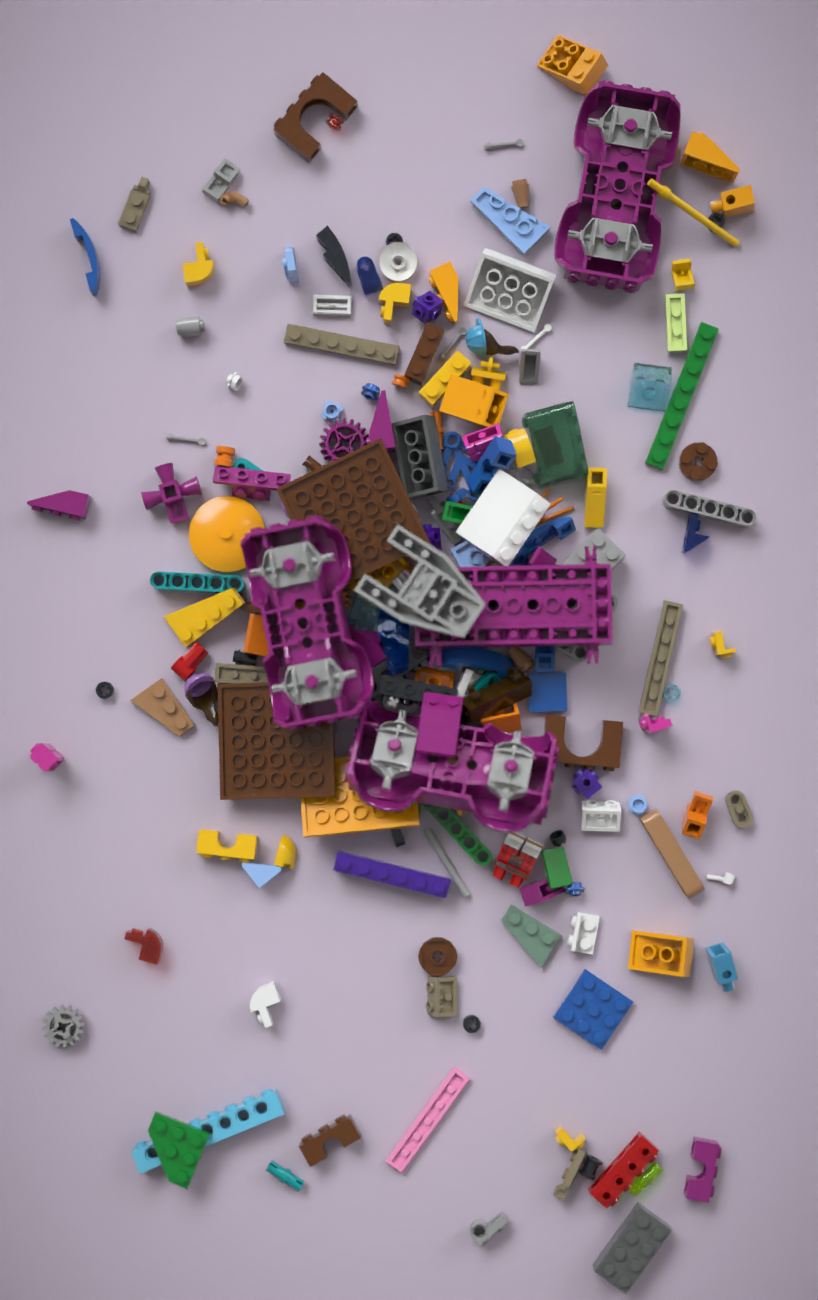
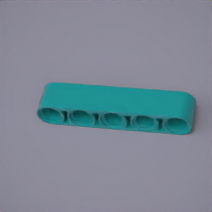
(188, 579)

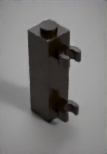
(496, 696)

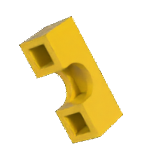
(436, 386)
(209, 844)

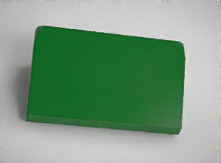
(556, 867)

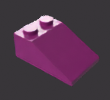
(381, 425)
(439, 724)

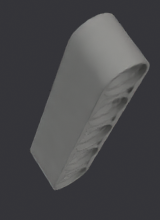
(718, 506)

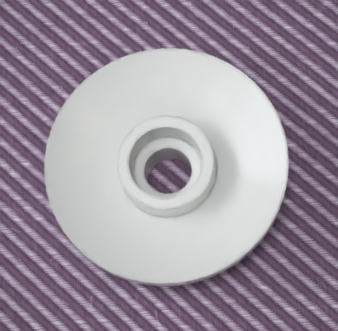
(401, 251)

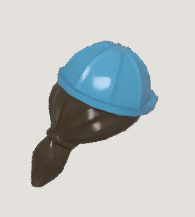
(482, 342)

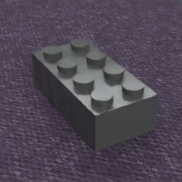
(419, 456)
(631, 1248)

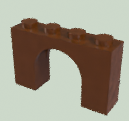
(321, 92)
(607, 753)

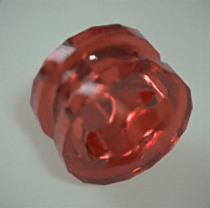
(334, 121)

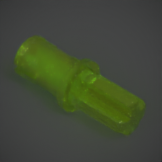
(645, 1179)

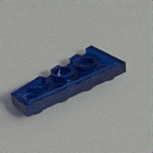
(394, 641)

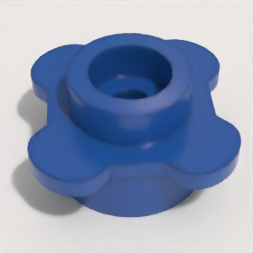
(370, 391)
(575, 889)

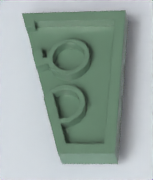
(531, 934)

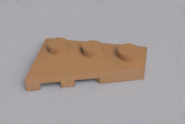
(164, 707)

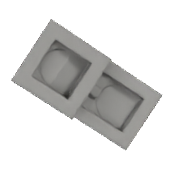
(221, 180)

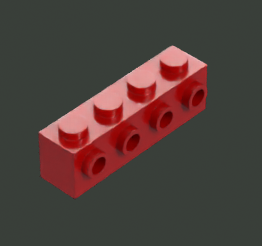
(623, 1170)

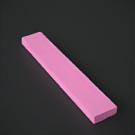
(427, 1119)

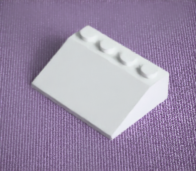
(509, 290)
(502, 518)

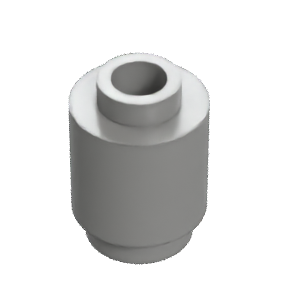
(190, 326)

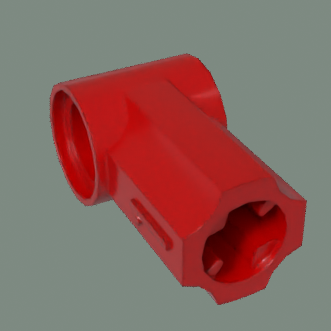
(187, 664)

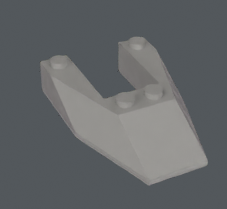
(433, 595)

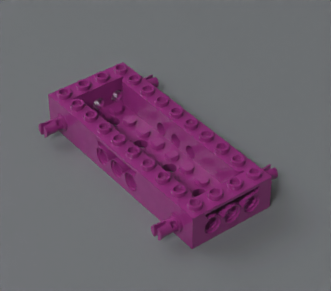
(547, 625)

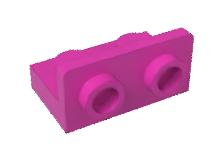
(657, 723)

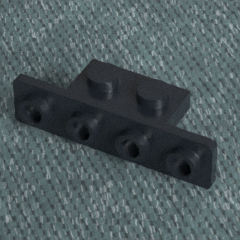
(411, 691)

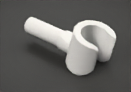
(728, 878)

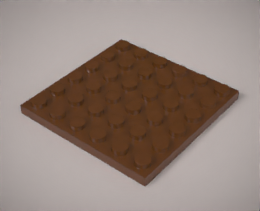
(361, 499)
(268, 760)

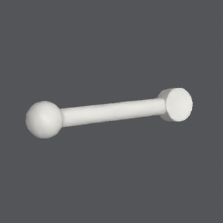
(547, 328)

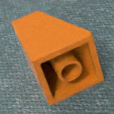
(256, 637)

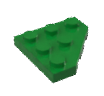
(177, 1147)

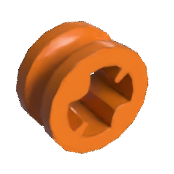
(400, 381)

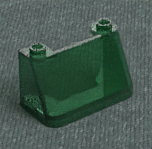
(556, 444)

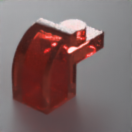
(152, 944)

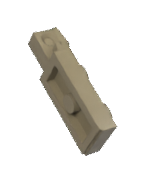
(135, 205)
(570, 1174)

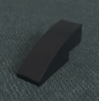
(334, 254)

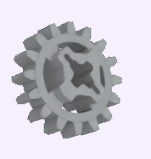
(67, 1032)

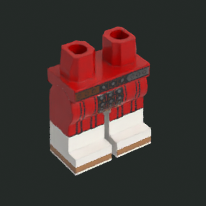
(515, 863)

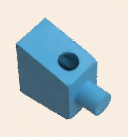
(722, 965)

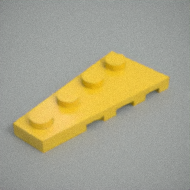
(202, 616)

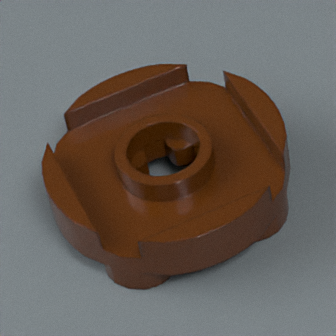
(702, 451)
(445, 964)

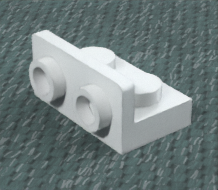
(466, 680)
(600, 816)
(584, 933)

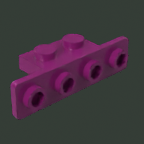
(250, 483)

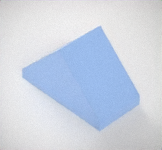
(260, 872)

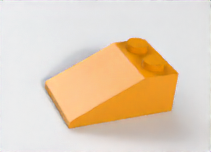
(706, 157)
(661, 953)

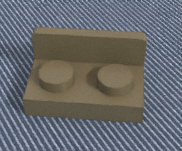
(441, 996)

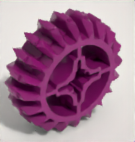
(335, 430)

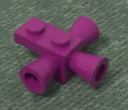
(171, 494)

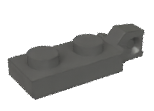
(448, 528)

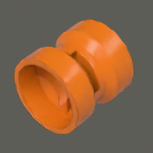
(224, 456)

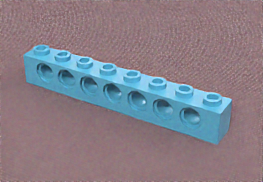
(275, 1108)

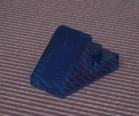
(691, 539)

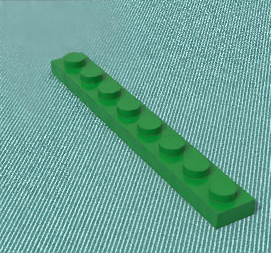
(681, 396)

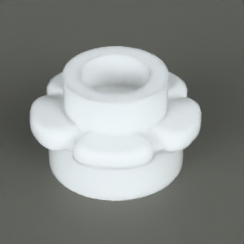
(234, 381)

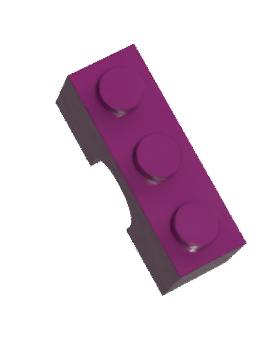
(700, 1186)

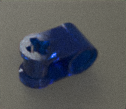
(369, 279)

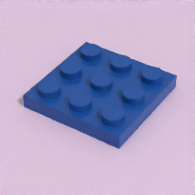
(593, 1009)

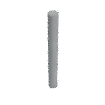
(446, 862)

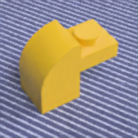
(201, 271)
(393, 295)
(522, 447)

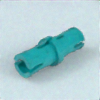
(285, 1176)

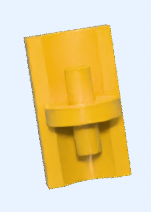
(496, 376)

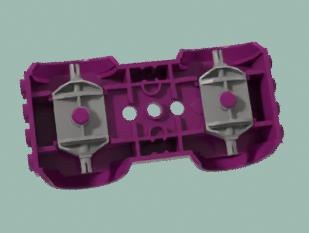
(592, 238)
(311, 564)
(503, 792)

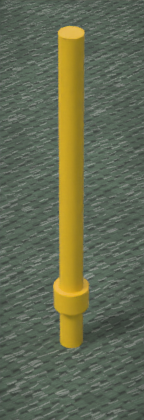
(665, 193)

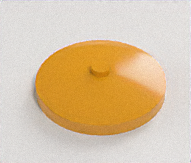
(218, 531)

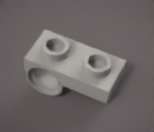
(496, 1224)

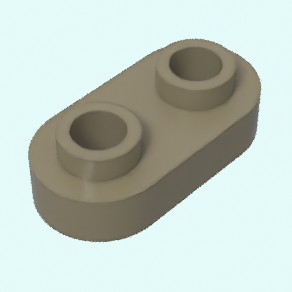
(739, 808)

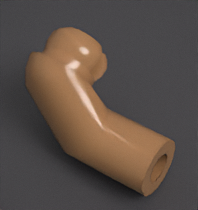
(233, 197)

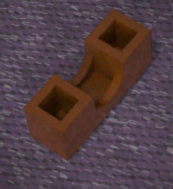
(424, 353)
(343, 1129)

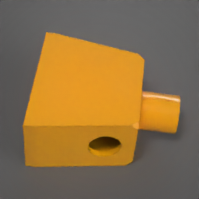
(742, 202)

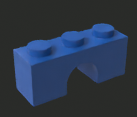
(497, 455)

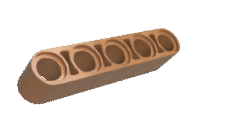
(672, 854)

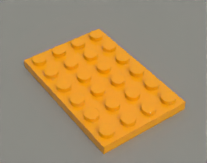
(349, 813)

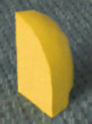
(286, 853)

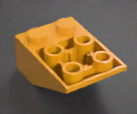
(573, 64)
(473, 402)

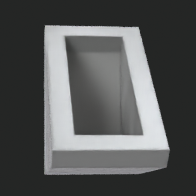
(529, 366)

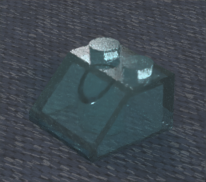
(649, 387)

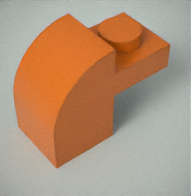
(696, 814)

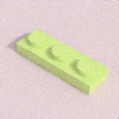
(675, 322)

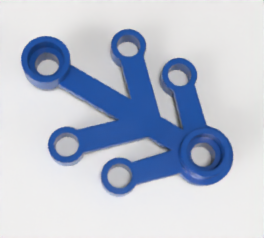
(461, 462)

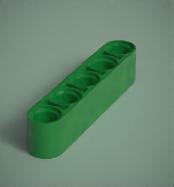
(460, 837)

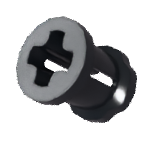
(590, 1167)

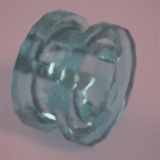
(676, 695)

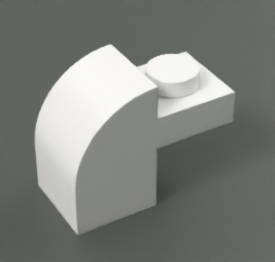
(261, 999)

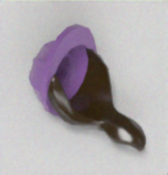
(202, 694)

